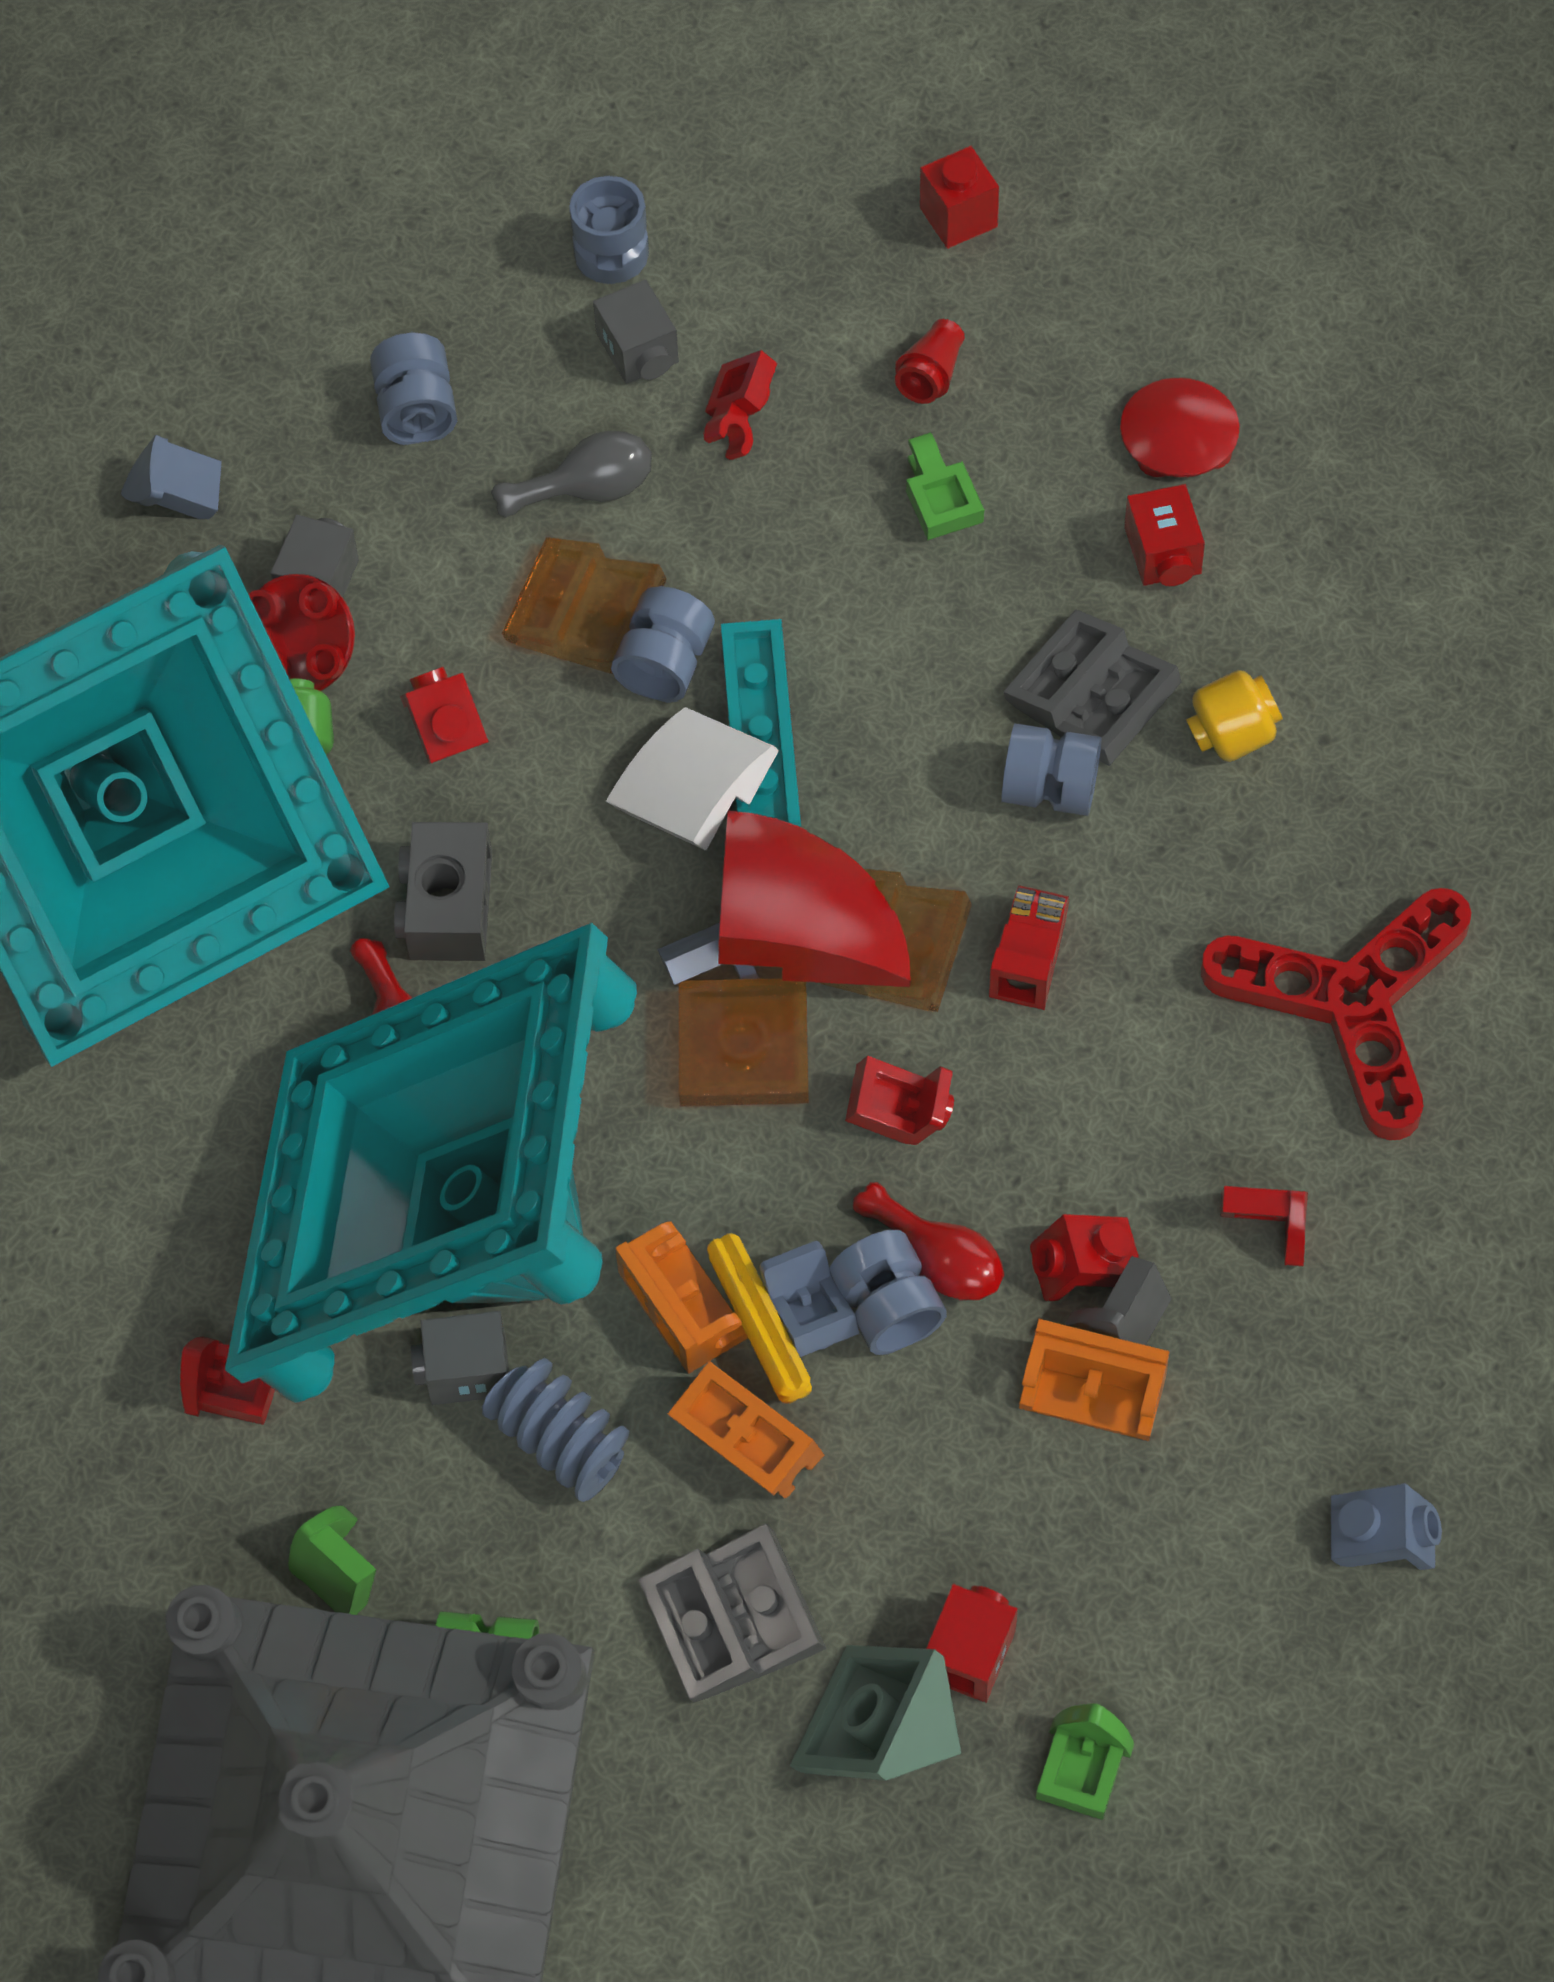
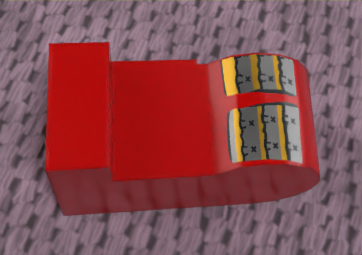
(1029, 947)

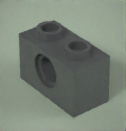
(439, 858)

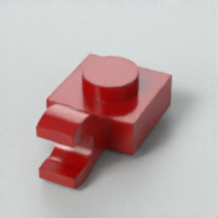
(738, 393)

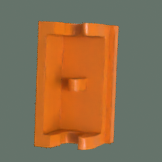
(678, 1296)
(1094, 1379)
(745, 1431)

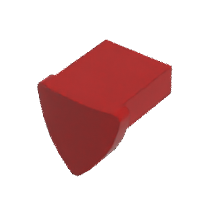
(1271, 1205)
(212, 1389)

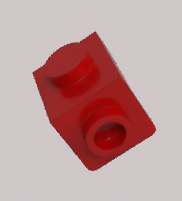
(443, 714)
(899, 1101)
(1081, 1253)

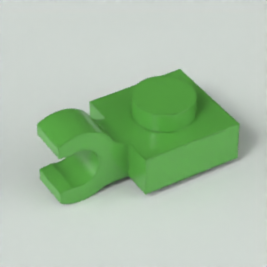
(940, 494)

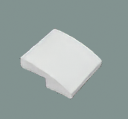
(691, 776)

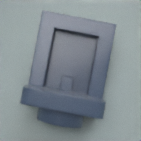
(808, 1298)
(1384, 1527)

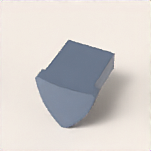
(174, 479)
(697, 955)

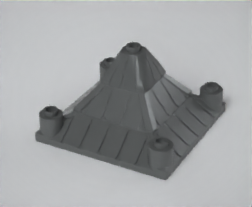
(351, 1800)

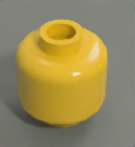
(1234, 715)

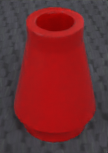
(928, 365)

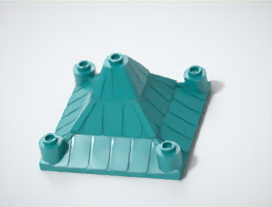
(160, 807)
(427, 1161)

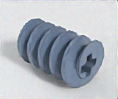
(557, 1428)

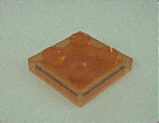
(743, 1042)

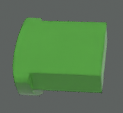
(331, 1564)
(1084, 1759)

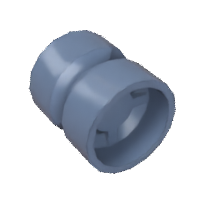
(609, 229)
(413, 388)
(662, 644)
(1051, 769)
(884, 1285)

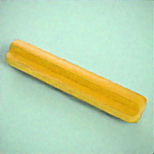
(759, 1318)

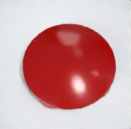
(1179, 428)
(307, 627)

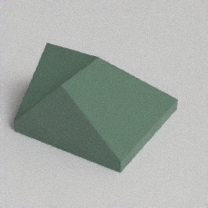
(881, 1716)

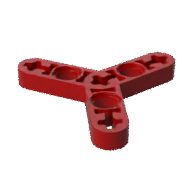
(1355, 1022)

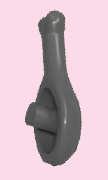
(595, 470)

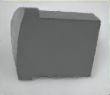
(1131, 1307)

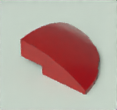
(805, 908)

